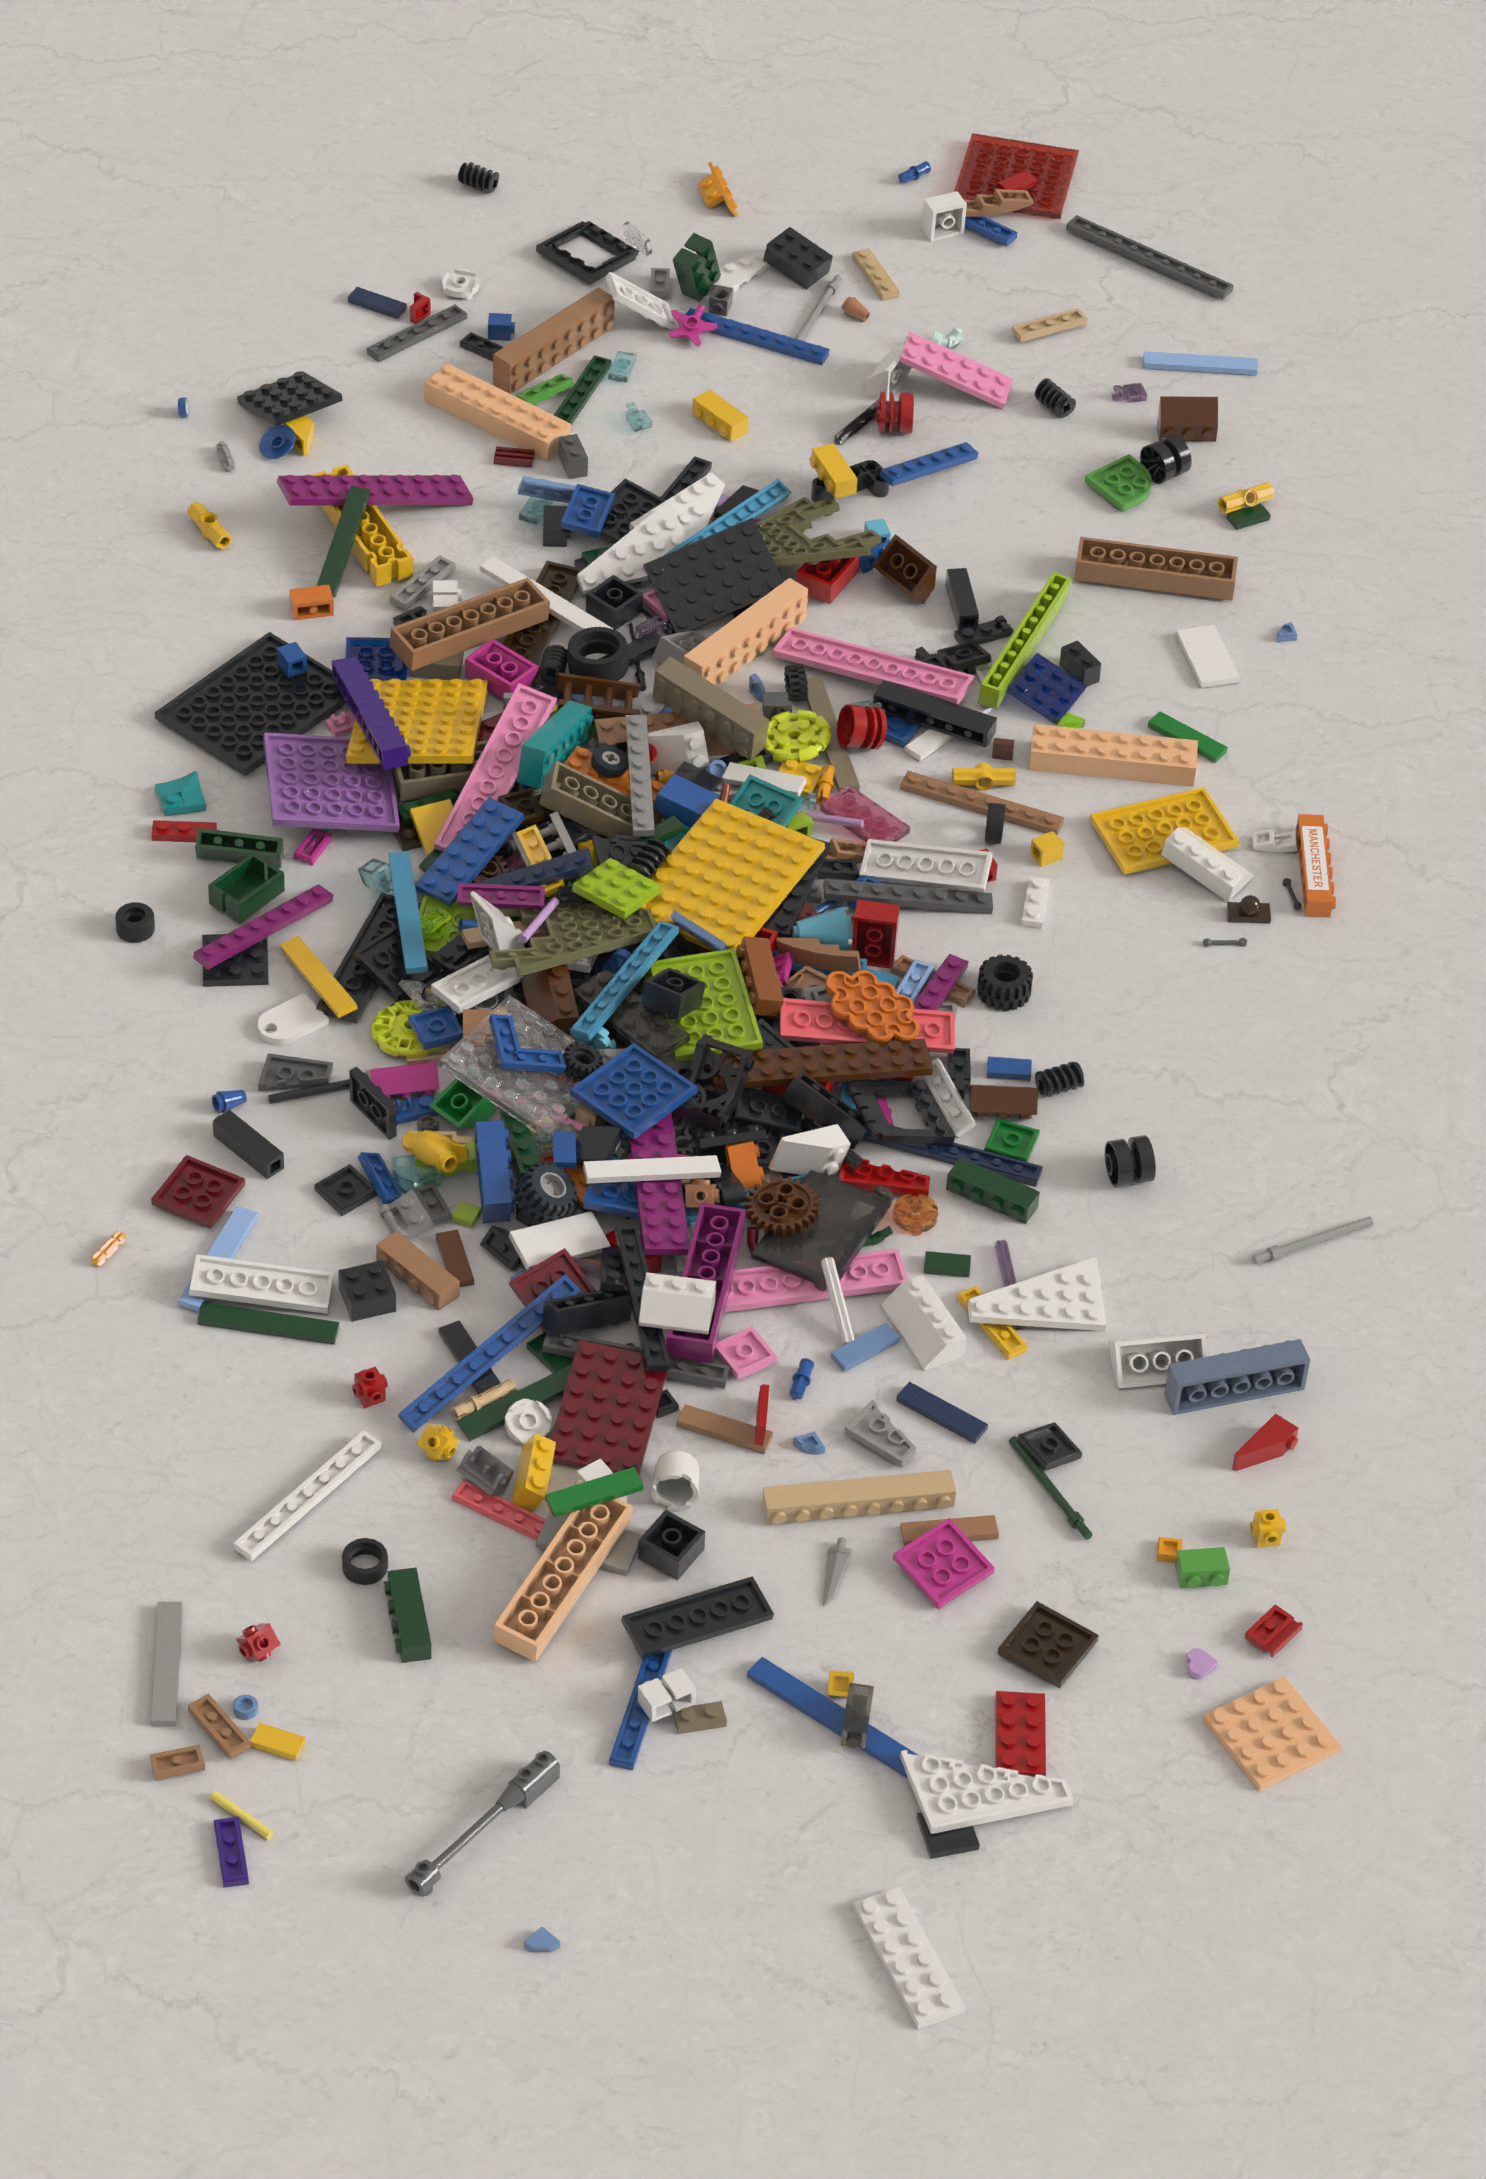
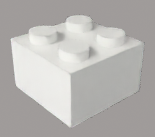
(943, 216)

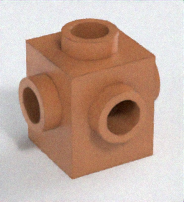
(695, 1191)

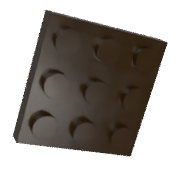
(1048, 1644)

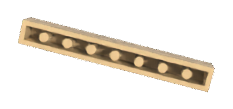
(858, 1497)

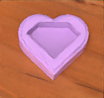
(1200, 1663)

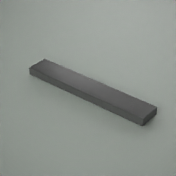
(416, 333)

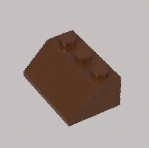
(1188, 417)
(907, 569)
(551, 996)
(1003, 1101)

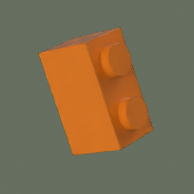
(311, 602)
(743, 1163)

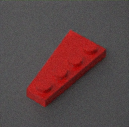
(869, 1176)

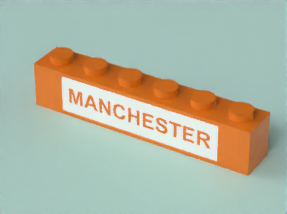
(1314, 866)

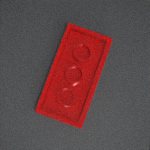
(1020, 1732)

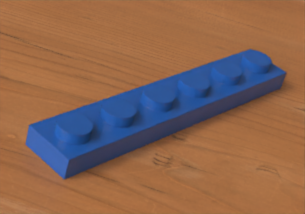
(929, 464)

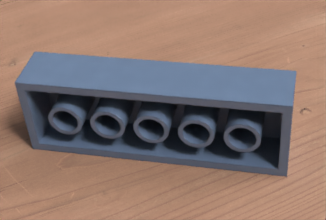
(1236, 1376)

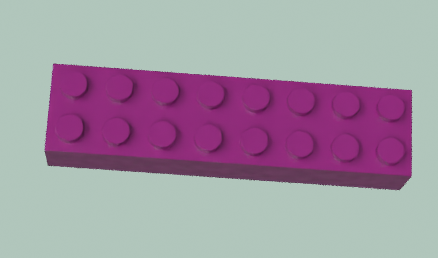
(712, 1258)

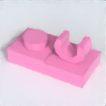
(341, 724)

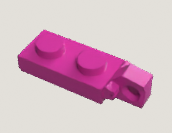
(783, 966)

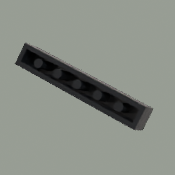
(936, 714)

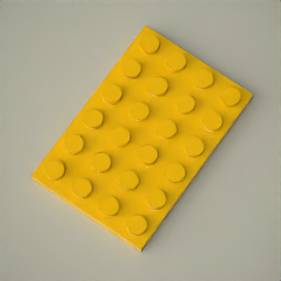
(1139, 830)

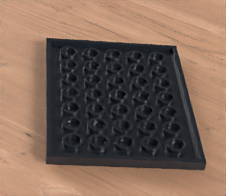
(249, 698)

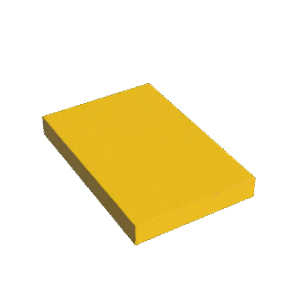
(430, 821)

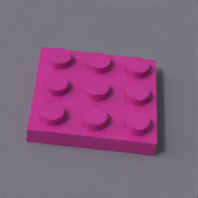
(943, 1563)

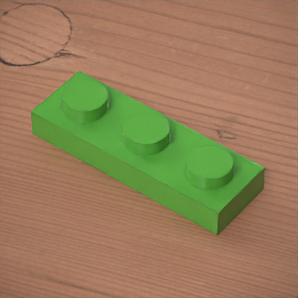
(546, 389)

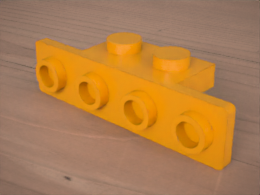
(715, 191)

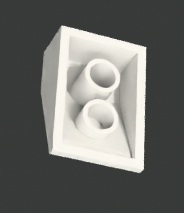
(679, 745)
(494, 926)
(811, 1150)

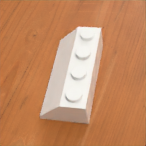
(1205, 863)
(924, 1323)
(1147, 1359)

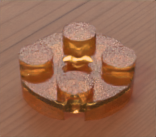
(915, 1223)

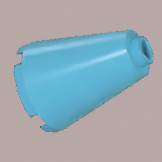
(830, 927)

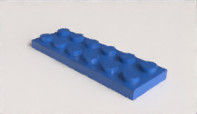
(469, 851)

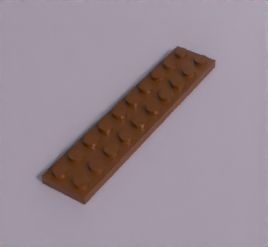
(834, 1063)

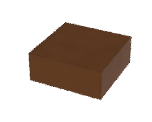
(1003, 749)

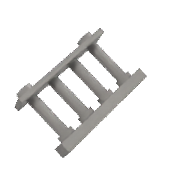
(562, 842)

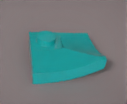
(181, 795)

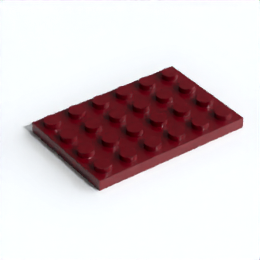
(607, 1408)

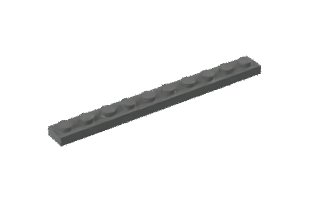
(1149, 257)

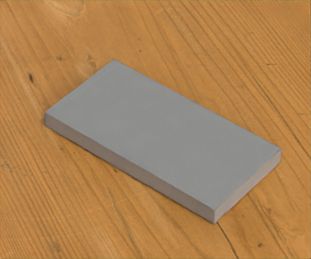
(619, 1558)

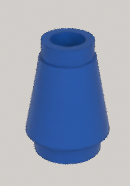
(228, 1100)

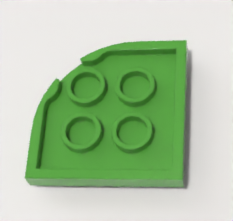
(1122, 482)

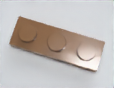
(219, 1726)

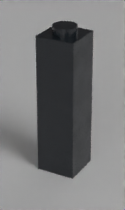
(961, 598)
(248, 1144)

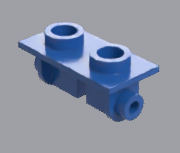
(867, 562)

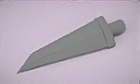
(836, 1564)

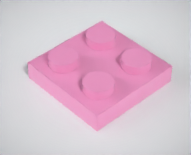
(745, 1353)

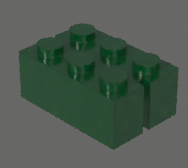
(699, 270)
(246, 888)

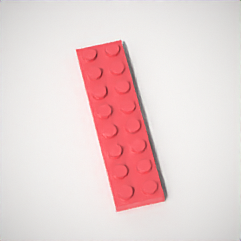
(815, 1023)

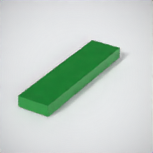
(1175, 729)
(594, 1492)

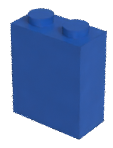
(683, 800)

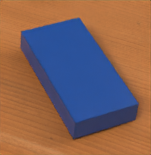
(1009, 1068)
(564, 1149)

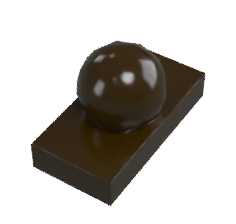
(1249, 911)

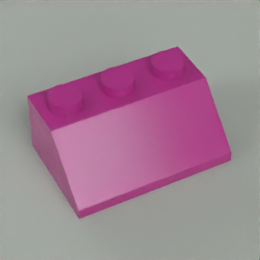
(500, 667)
(406, 1079)

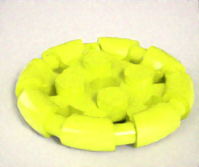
(809, 741)
(395, 1027)

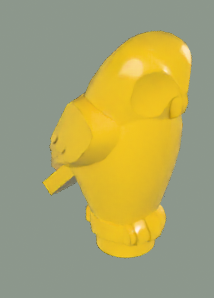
(435, 1149)

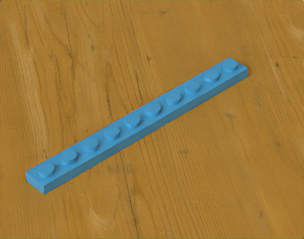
(750, 508)

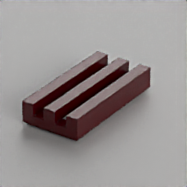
(514, 456)

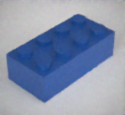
(494, 1171)

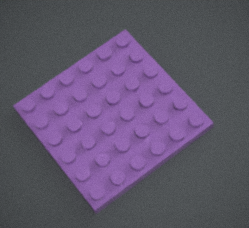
(319, 790)

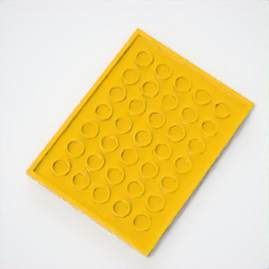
(434, 716)
(731, 873)

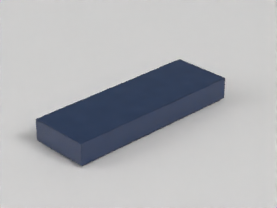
(377, 302)

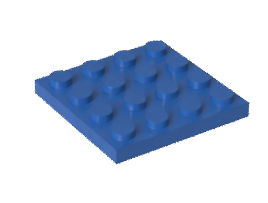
(633, 1090)

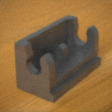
(486, 1471)

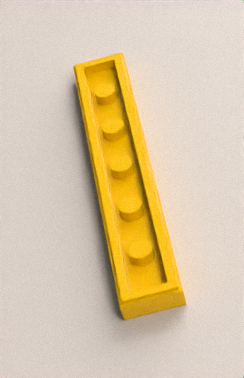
(318, 976)

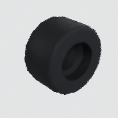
(135, 922)

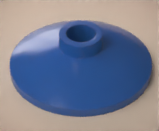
(277, 442)

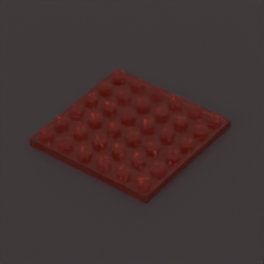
(997, 158)

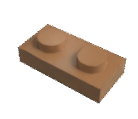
(177, 1762)

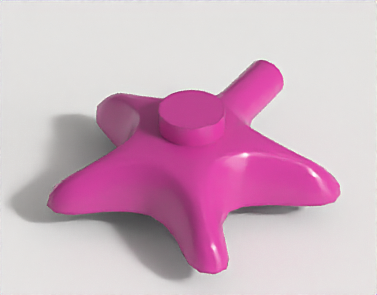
(691, 326)

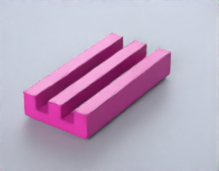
(316, 847)

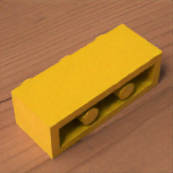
(720, 415)
(833, 471)
(533, 1472)

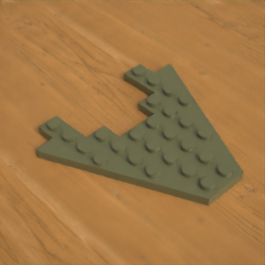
(789, 545)
(573, 934)

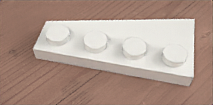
(742, 270)

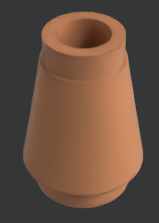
(854, 308)

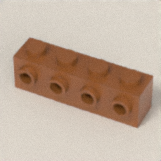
(760, 975)

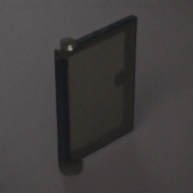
(840, 1230)

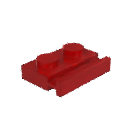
(1273, 1630)

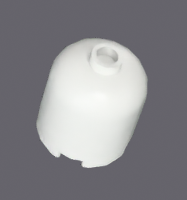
(676, 1480)

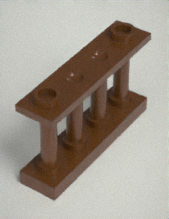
(600, 688)

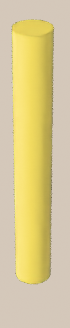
(243, 1816)

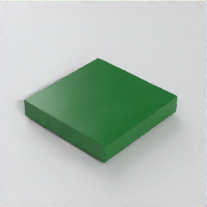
(1012, 1140)

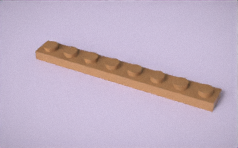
(979, 802)

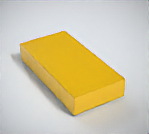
(277, 1741)

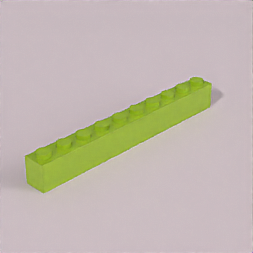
(1024, 640)

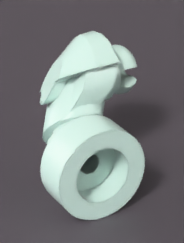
(952, 339)

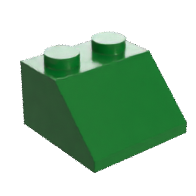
(462, 1106)

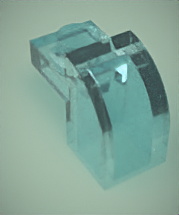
(377, 876)
(411, 1177)

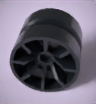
(1166, 458)
(1130, 1161)

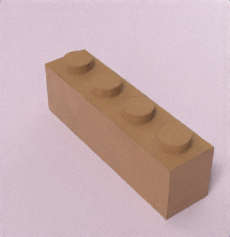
(418, 1270)

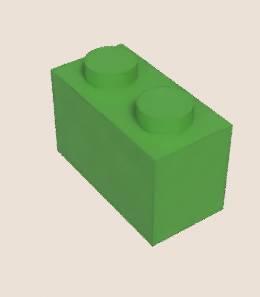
(1202, 1567)

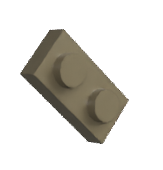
(700, 1717)

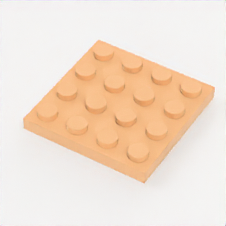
(1271, 1733)

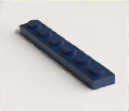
(546, 871)

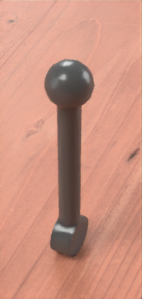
(1242, 942)

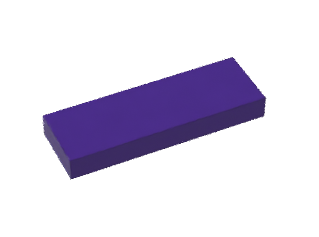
(231, 1852)

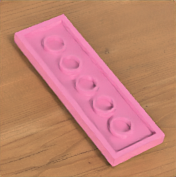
(955, 370)

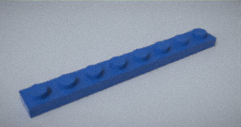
(765, 338)

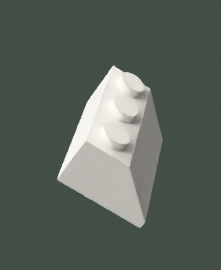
(888, 375)
(677, 1303)

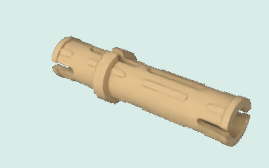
(483, 1399)

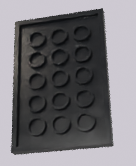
(713, 577)

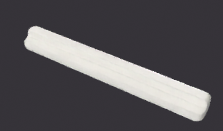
(837, 1300)

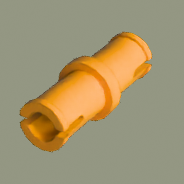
(825, 783)

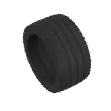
(601, 641)

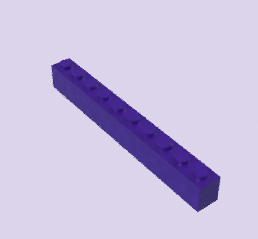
(370, 713)

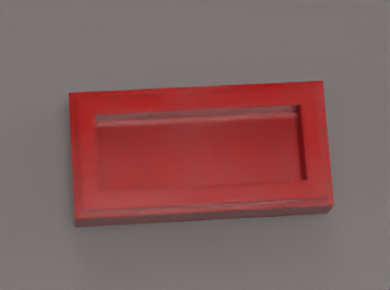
(1018, 182)

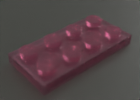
(878, 822)

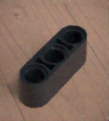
(730, 1187)

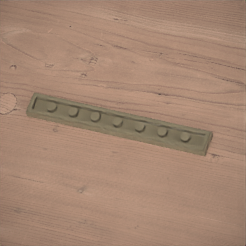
(836, 754)

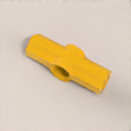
(1245, 497)
(209, 525)
(983, 776)

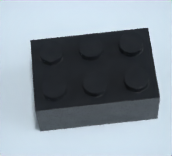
(798, 258)

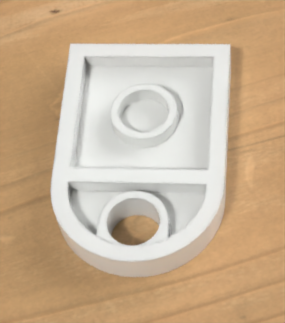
(291, 1021)

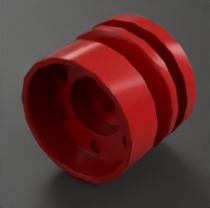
(895, 412)
(861, 727)

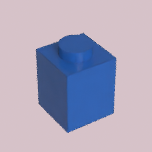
(500, 326)
(292, 659)

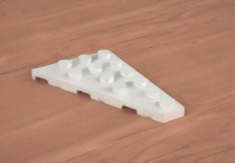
(693, 505)
(641, 545)
(1055, 1299)
(969, 1795)

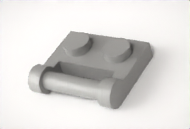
(412, 1213)

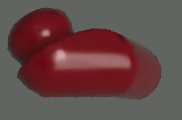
(752, 1238)

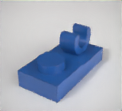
(414, 1108)

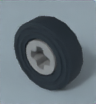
(612, 769)

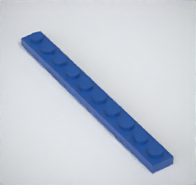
(483, 1357)

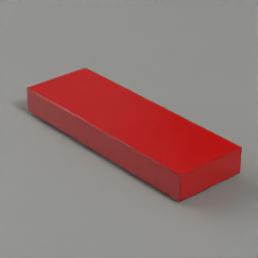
(761, 1416)

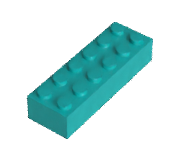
(554, 742)

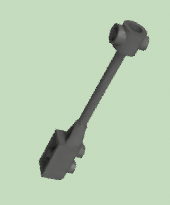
(522, 1789)

